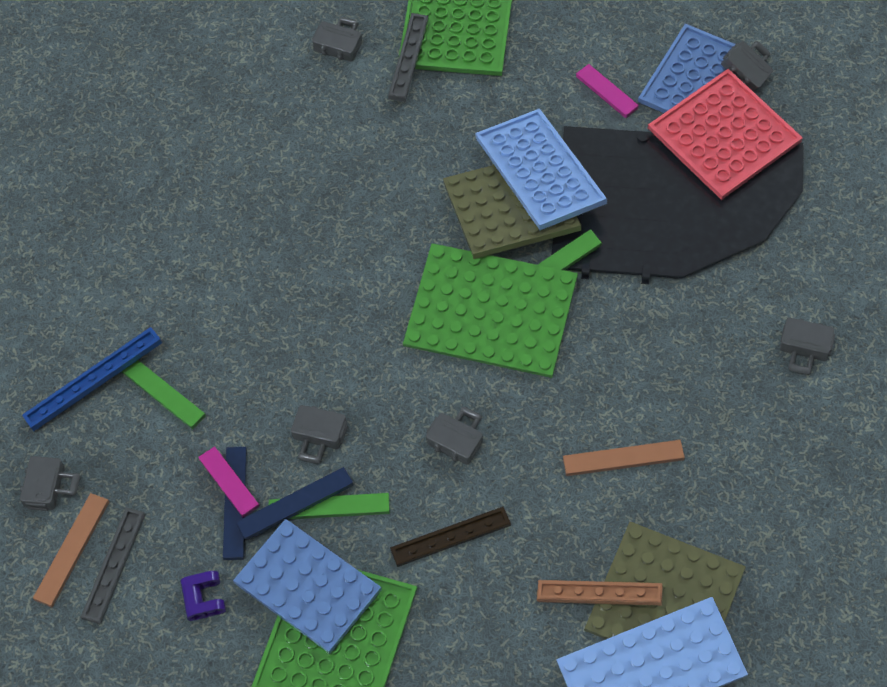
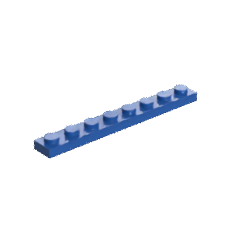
(92, 379)

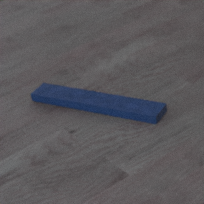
(294, 503)
(233, 539)

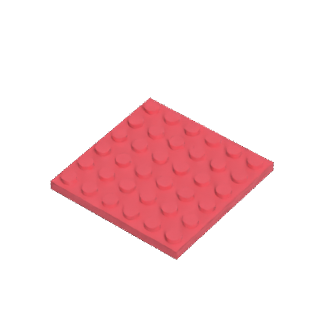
(724, 133)

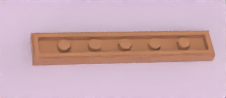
(623, 457)
(71, 550)
(600, 592)

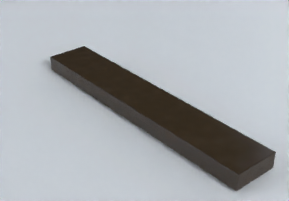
(450, 536)

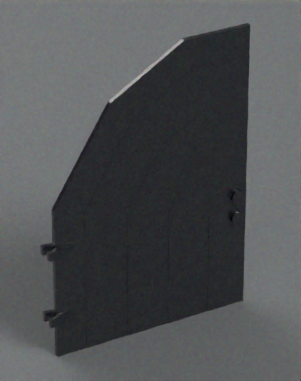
(662, 214)

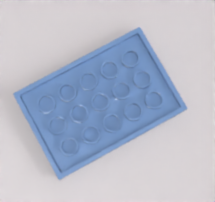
(685, 68)
(307, 585)

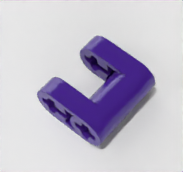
(192, 596)

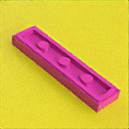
(607, 91)
(228, 482)

